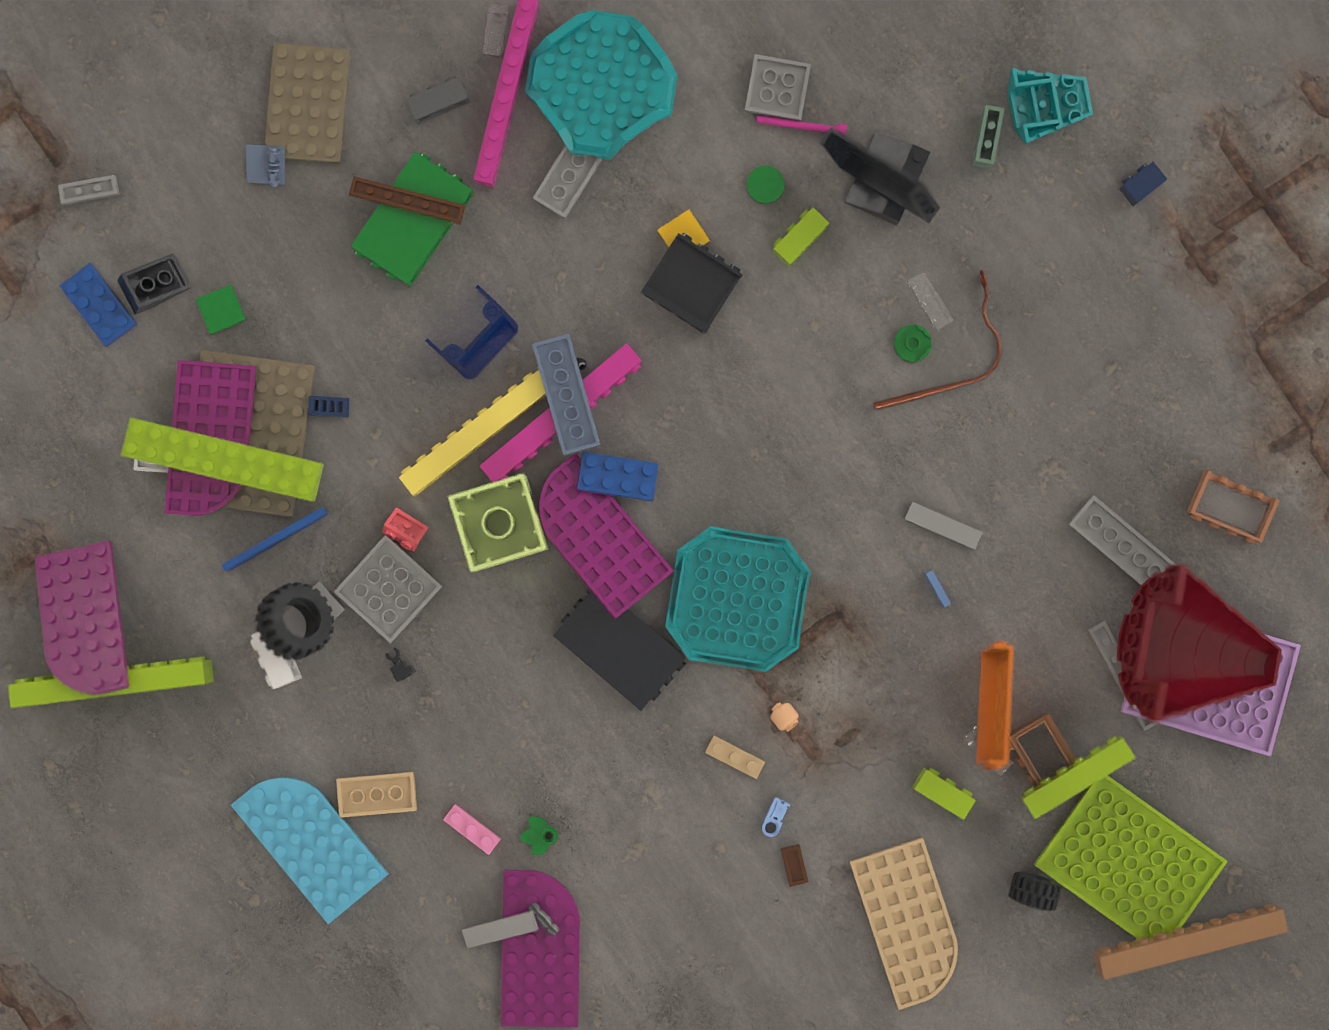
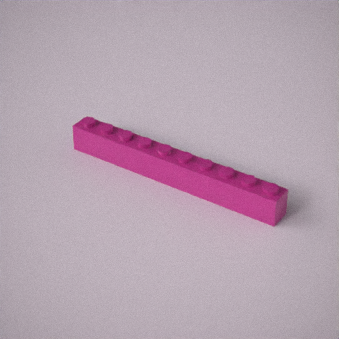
(506, 92)
(542, 429)

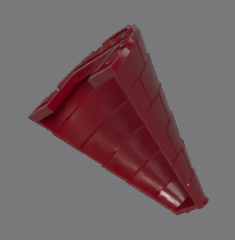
(1189, 648)

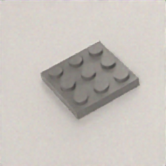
(777, 87)

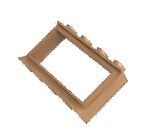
(1023, 760)

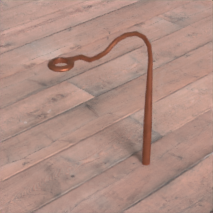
(927, 392)

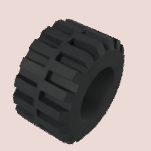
(1035, 891)

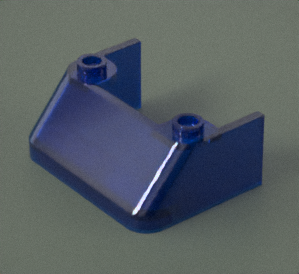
(486, 345)

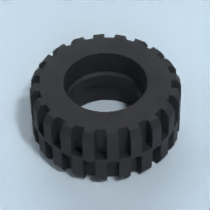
(276, 634)

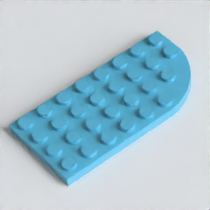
(310, 843)

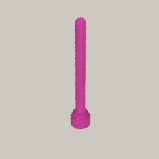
(799, 124)

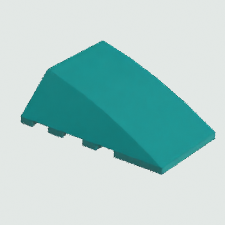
(1046, 102)

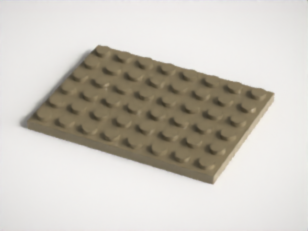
(277, 421)

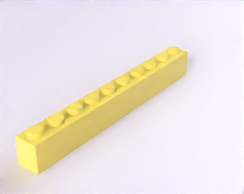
(473, 434)

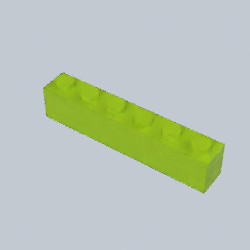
(1077, 777)

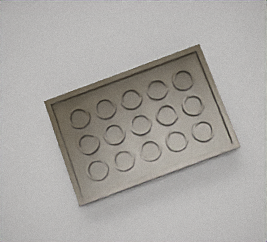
(308, 102)

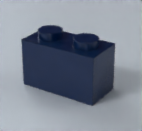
(1143, 183)

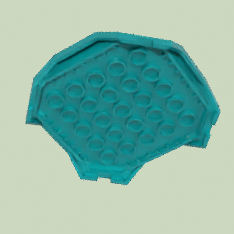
(601, 82)
(737, 599)

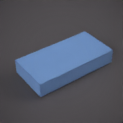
(937, 588)

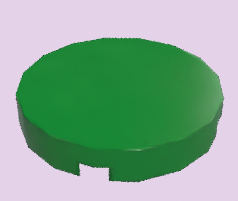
(765, 184)
(912, 343)

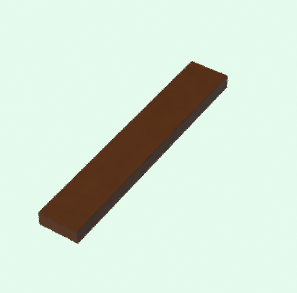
(407, 200)

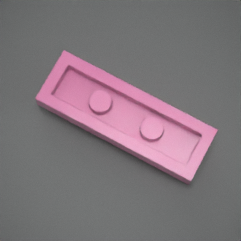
(472, 829)

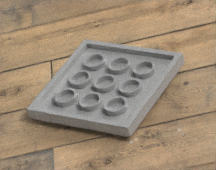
(388, 589)

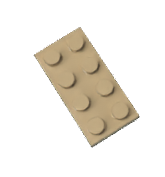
(376, 794)

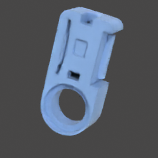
(775, 815)

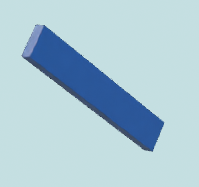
(275, 539)

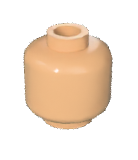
(784, 716)

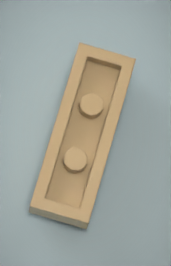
(735, 757)

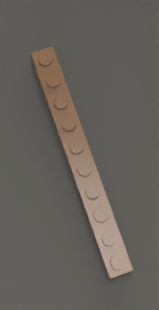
(1190, 941)

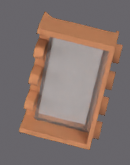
(1232, 507)

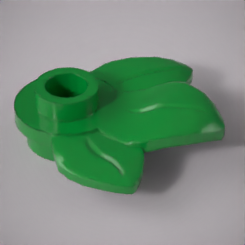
(536, 835)

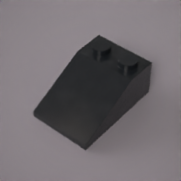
(153, 283)

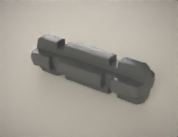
(543, 919)

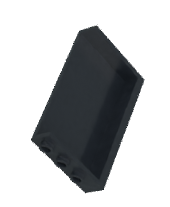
(880, 175)
(620, 650)

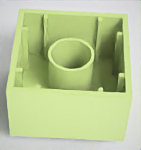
(498, 523)

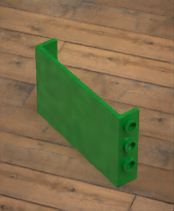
(403, 239)

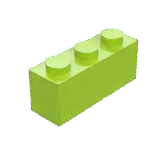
(800, 236)
(944, 792)

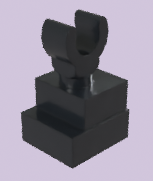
(400, 669)

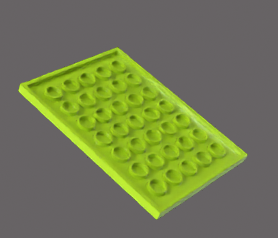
(1129, 861)

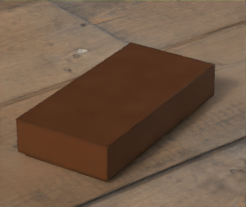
(794, 865)

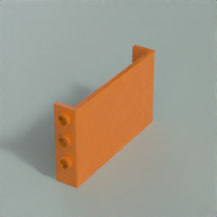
(994, 706)

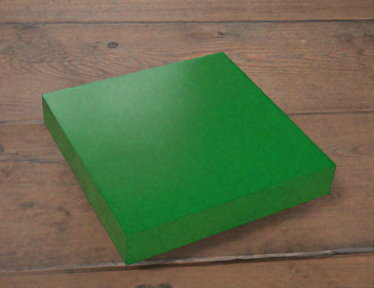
(221, 309)

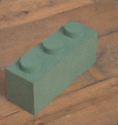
(987, 137)

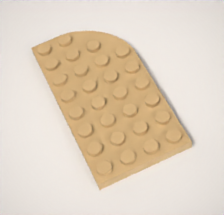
(907, 920)

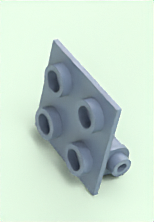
(265, 164)

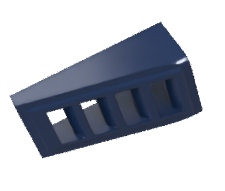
(311, 407)

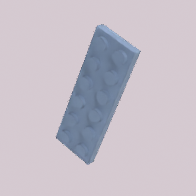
(566, 394)

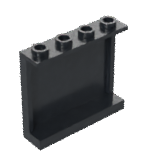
(691, 282)

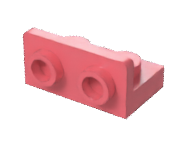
(404, 529)

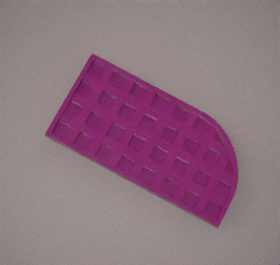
(216, 404)
(599, 540)
(82, 618)
(539, 968)

